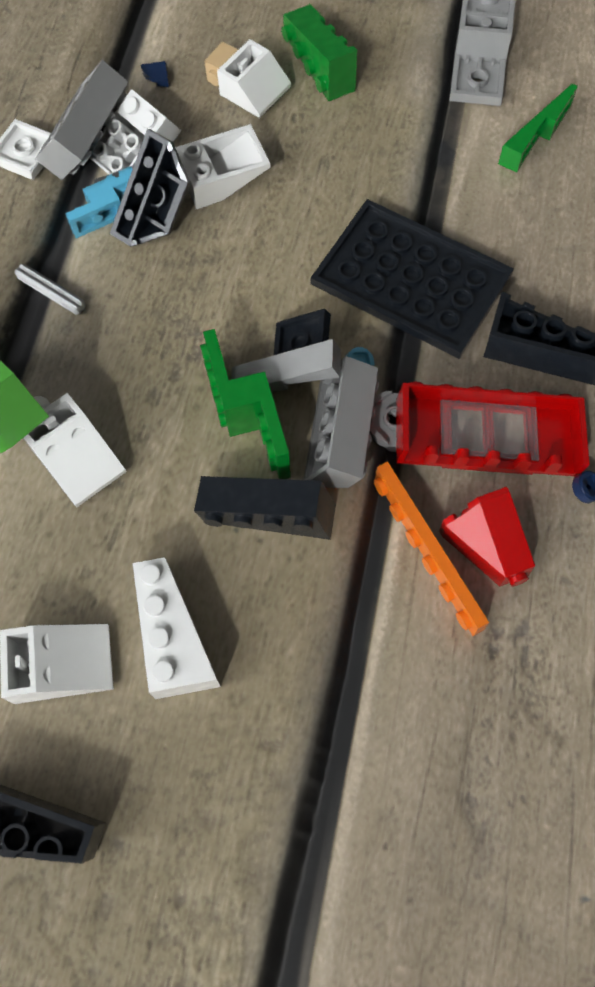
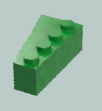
(321, 51)

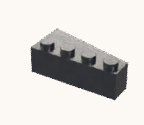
(267, 505)
(45, 830)

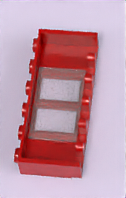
(491, 430)

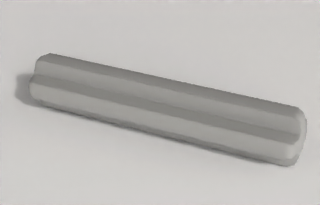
(50, 289)

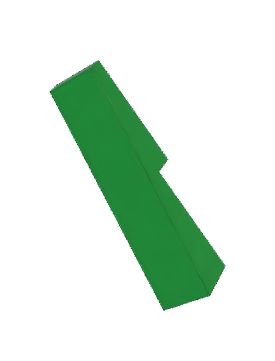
(542, 125)

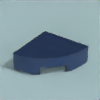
(156, 73)

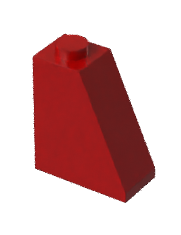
(491, 538)

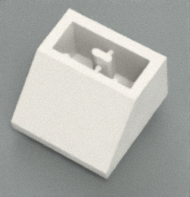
(252, 79)

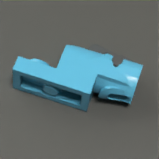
(102, 203)

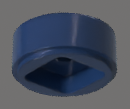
(584, 487)

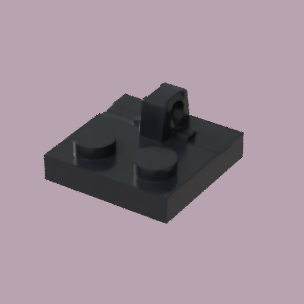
(302, 331)

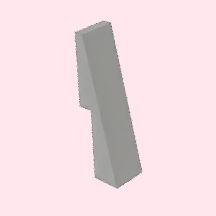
(296, 366)

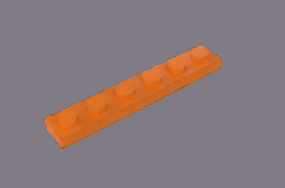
(434, 557)

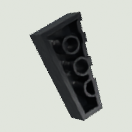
(540, 342)

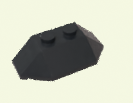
(152, 193)

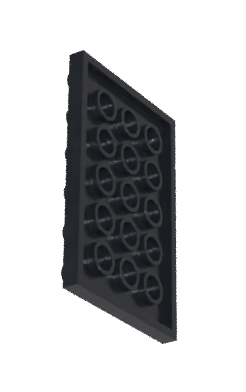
(412, 277)

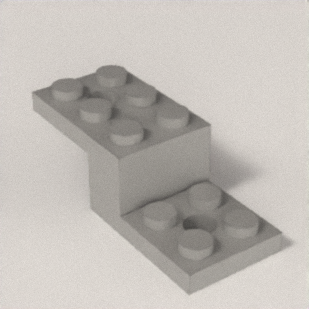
(482, 51)

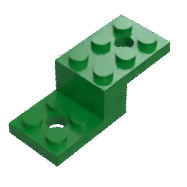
(246, 405)

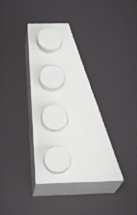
(171, 644)

